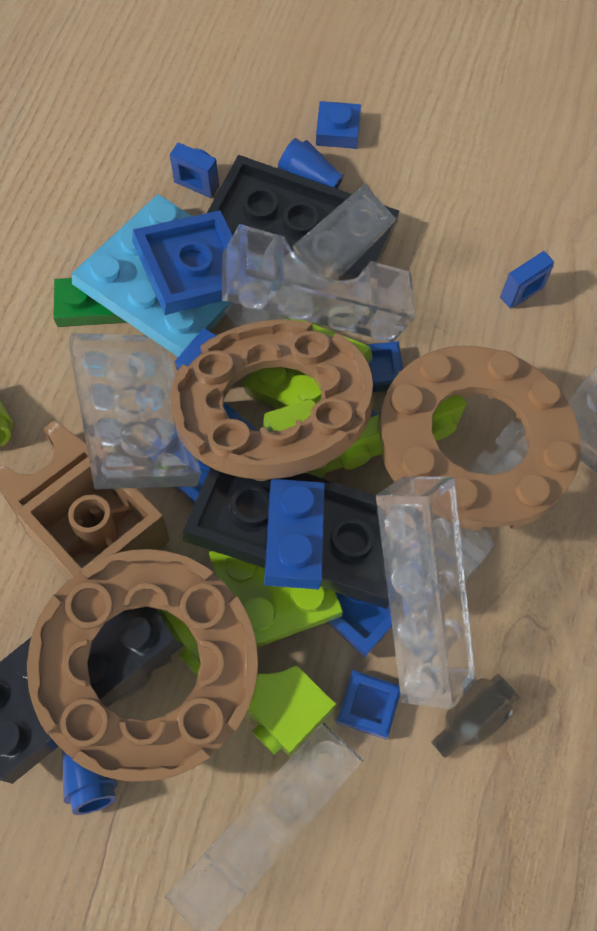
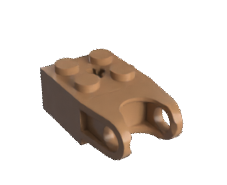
(71, 517)

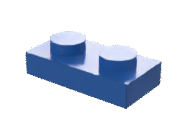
(294, 534)

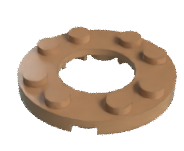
(234, 448)
(483, 499)
(128, 746)

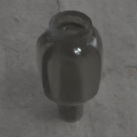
(477, 715)

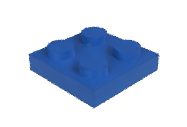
(184, 260)

